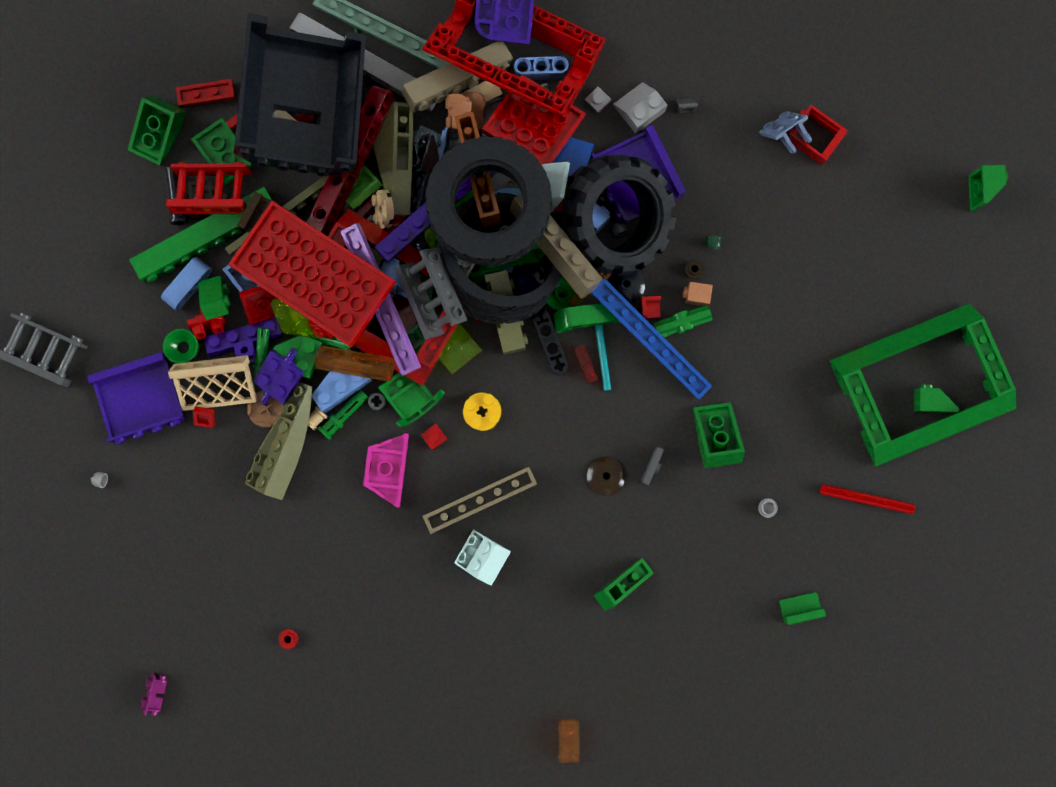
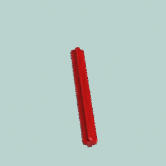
(867, 499)

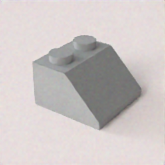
(640, 106)

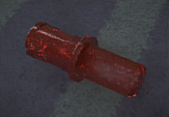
(586, 364)

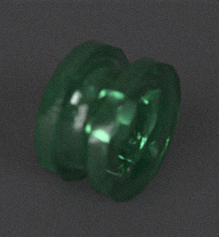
(713, 242)

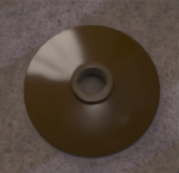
(596, 480)

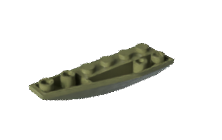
(394, 156)
(282, 446)

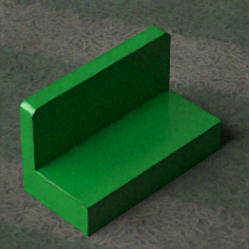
(801, 608)

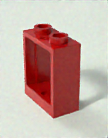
(828, 124)

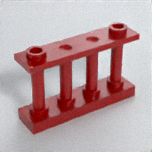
(216, 204)

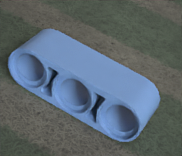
(549, 63)
(186, 283)

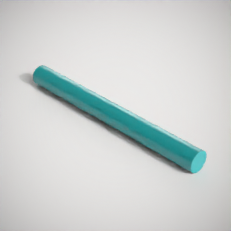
(603, 357)

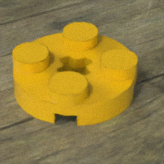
(477, 421)

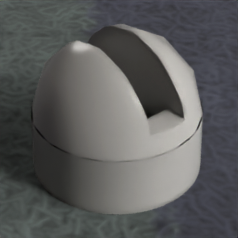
(99, 479)

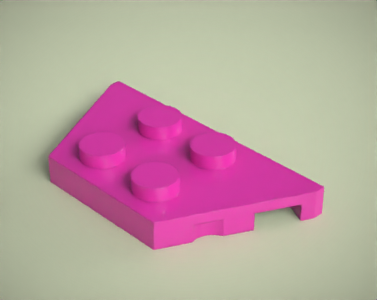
(386, 468)

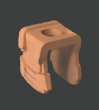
(464, 103)

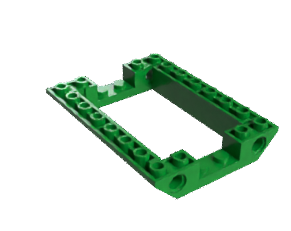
(874, 433)

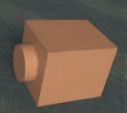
(697, 294)

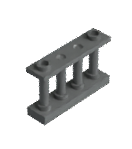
(418, 297)
(41, 368)

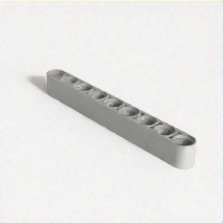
(374, 66)

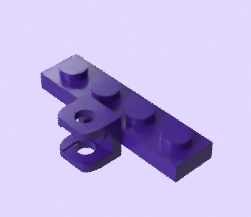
(241, 339)

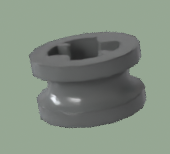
(381, 397)

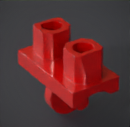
(200, 324)

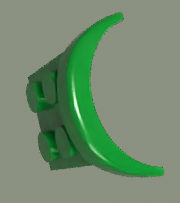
(409, 398)

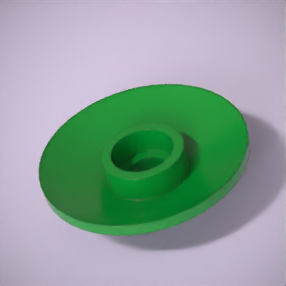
(564, 289)

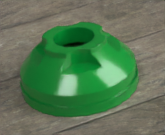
(172, 342)

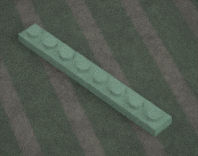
(378, 28)

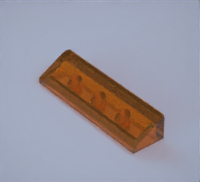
(354, 363)

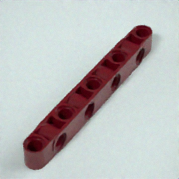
(334, 195)

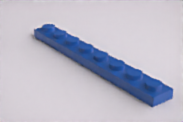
(651, 339)

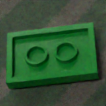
(217, 146)

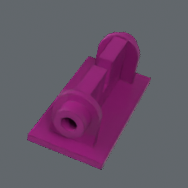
(151, 701)

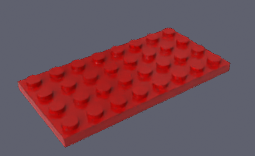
(312, 273)

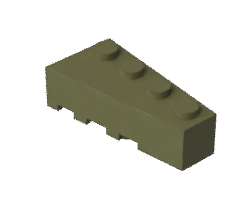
(509, 334)

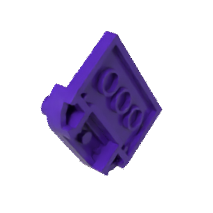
(504, 20)

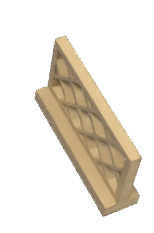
(213, 367)

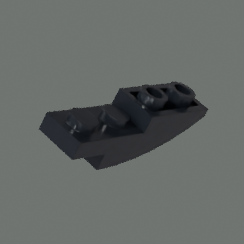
(423, 164)

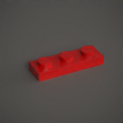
(205, 93)

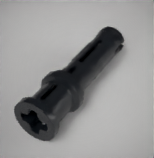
(172, 179)

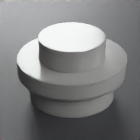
(767, 508)

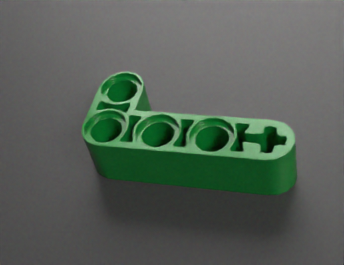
(582, 316)

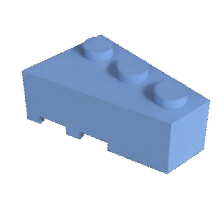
(337, 388)

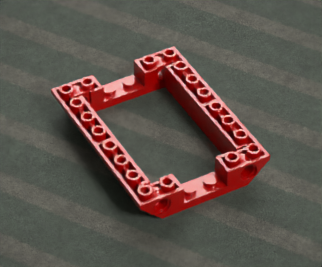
(546, 28)
(370, 343)

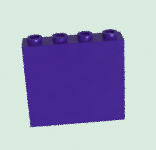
(649, 148)
(137, 398)

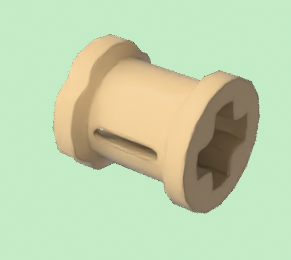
(316, 418)

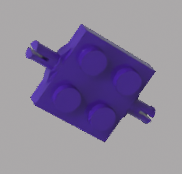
(278, 376)

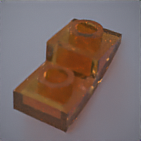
(568, 741)

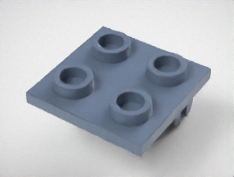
(780, 126)

